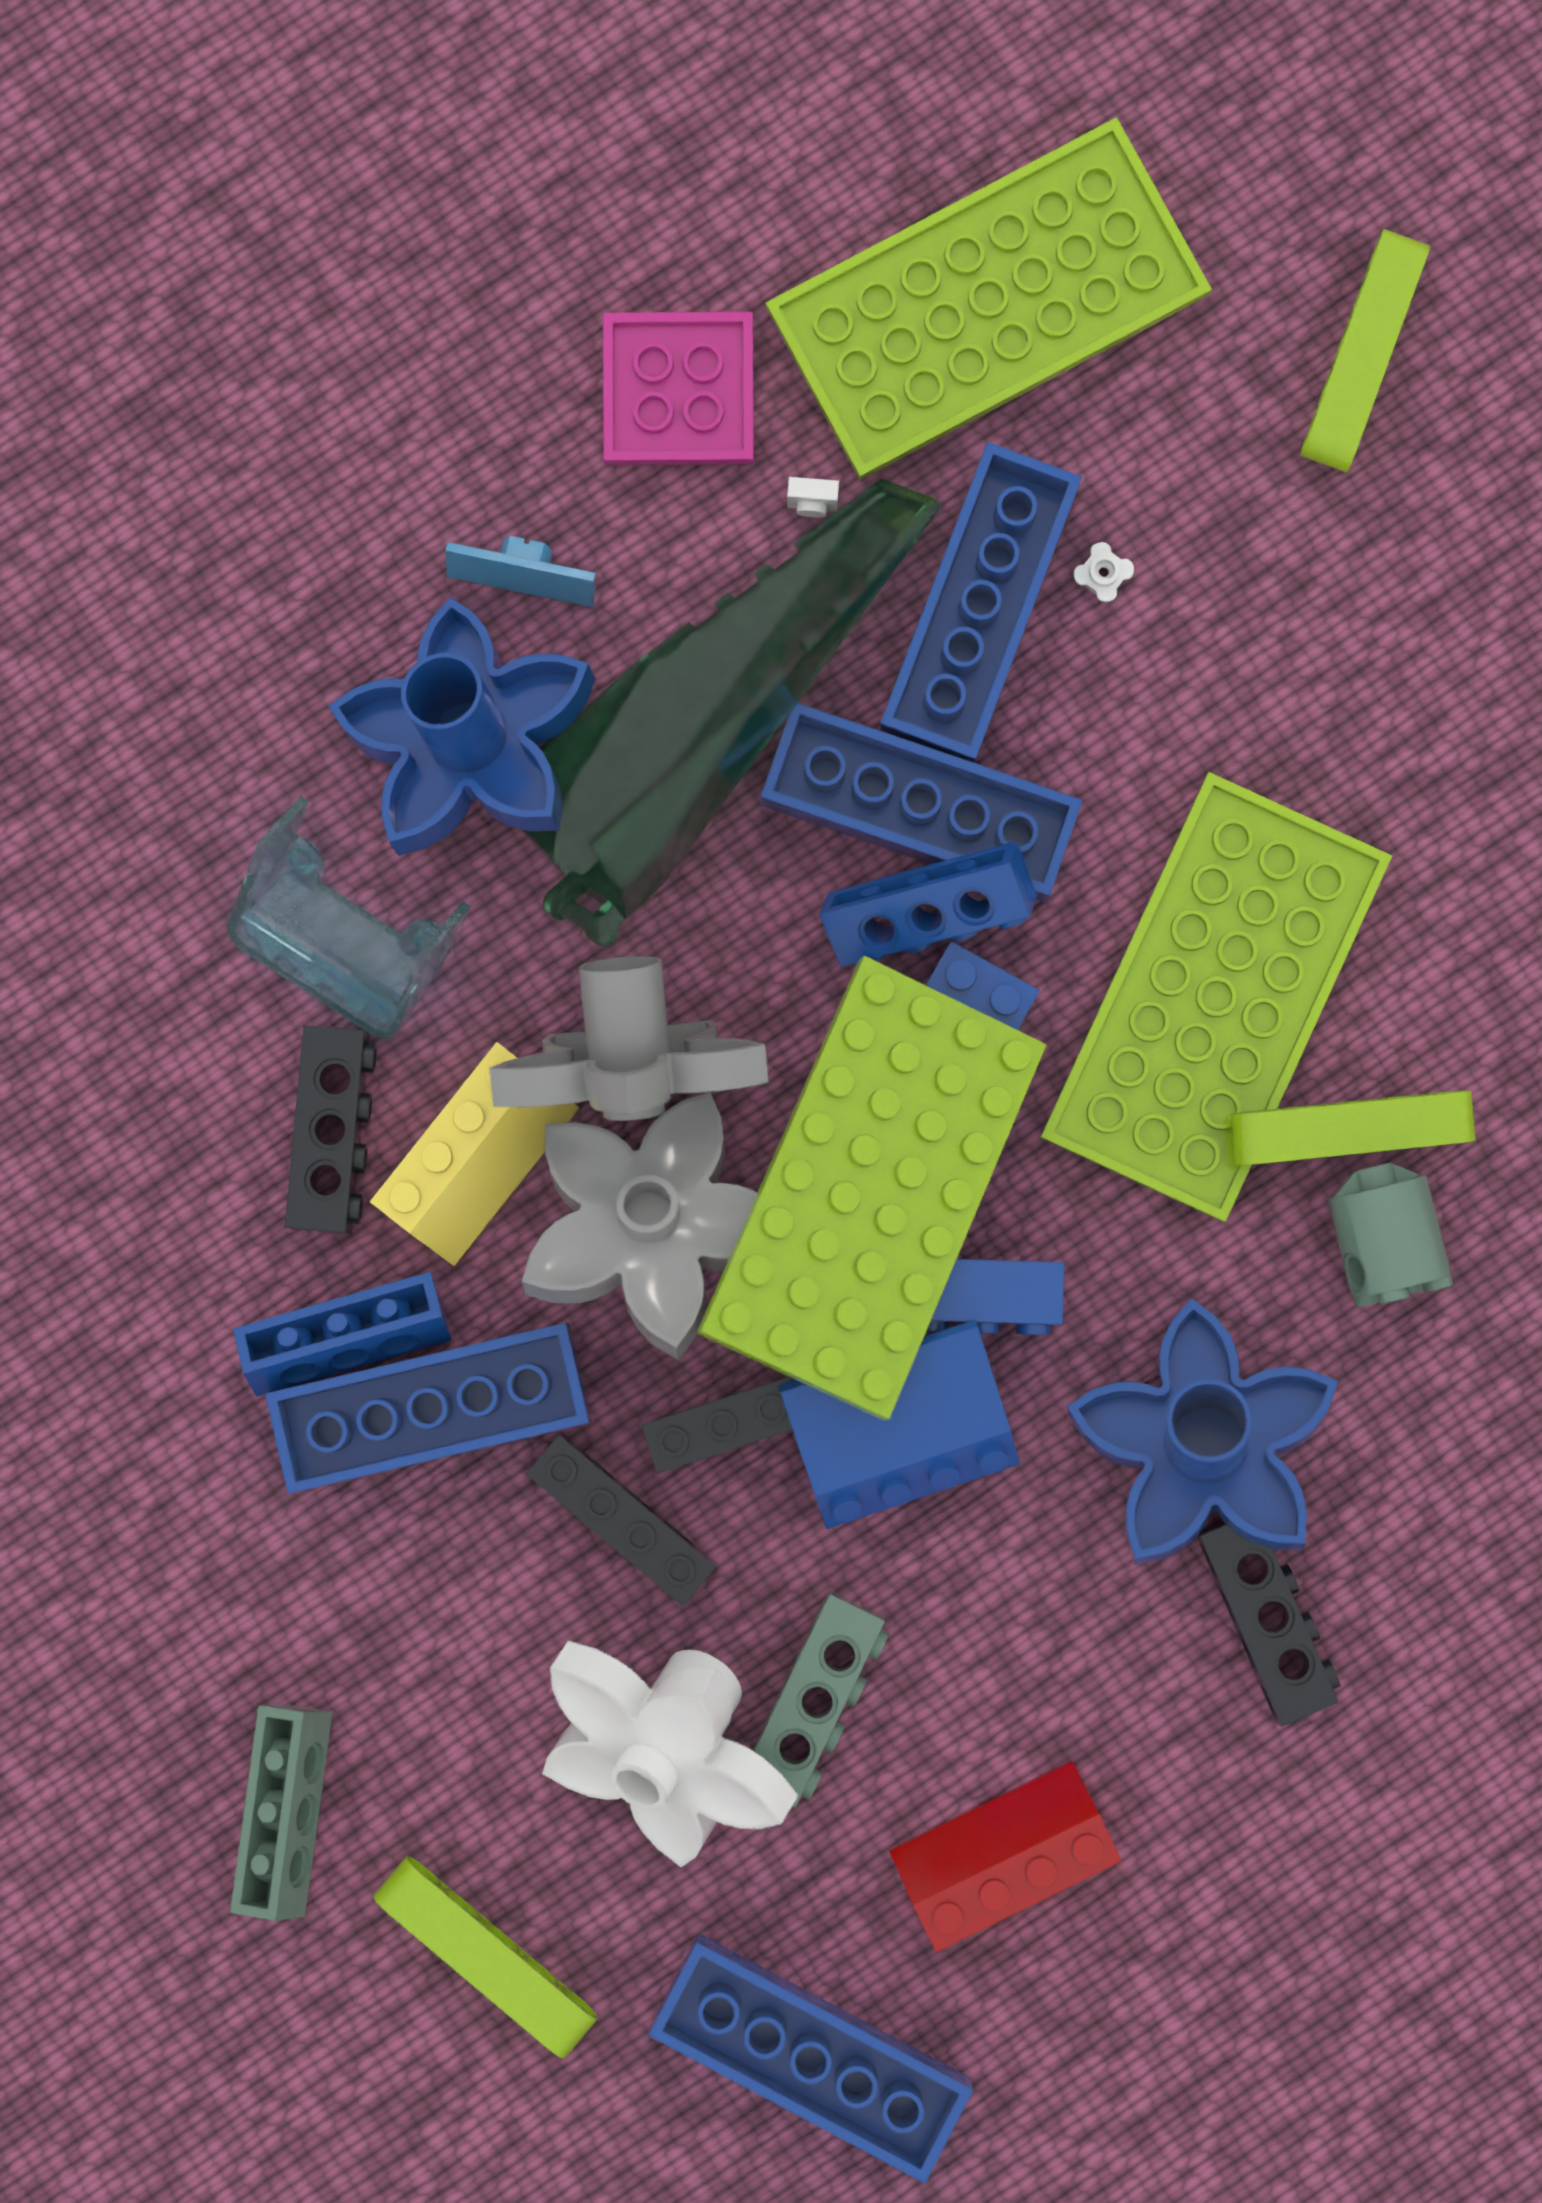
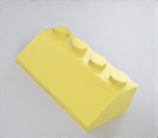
(467, 1164)

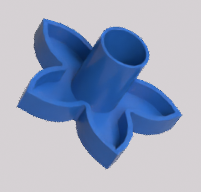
(465, 731)
(1207, 1441)

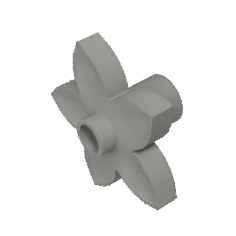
(628, 1051)
(641, 1220)

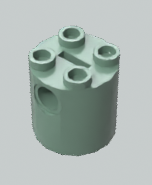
(1389, 1235)

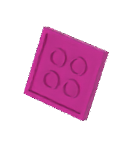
(678, 388)

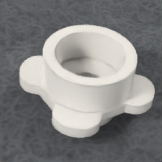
(1106, 586)

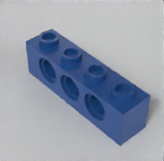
(994, 872)
(342, 1334)

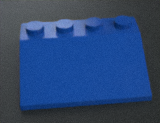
(938, 1436)

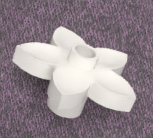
(662, 1748)

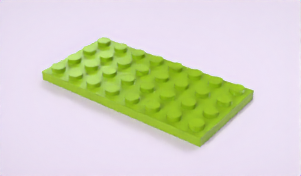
(988, 298)
(1215, 994)
(872, 1189)

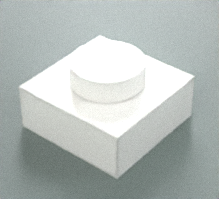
(812, 496)

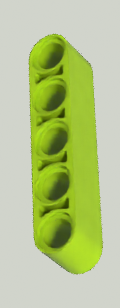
(1365, 350)
(1353, 1127)
(485, 1957)

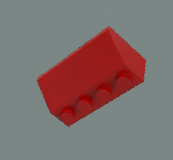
(1004, 1856)

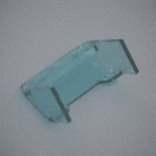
(328, 941)

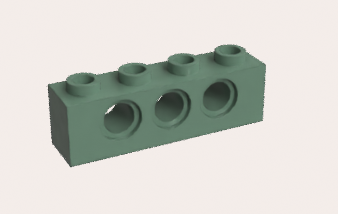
(835, 1621)
(281, 1812)

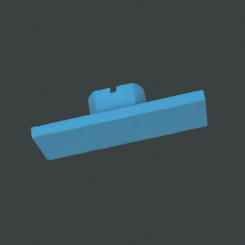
(521, 569)

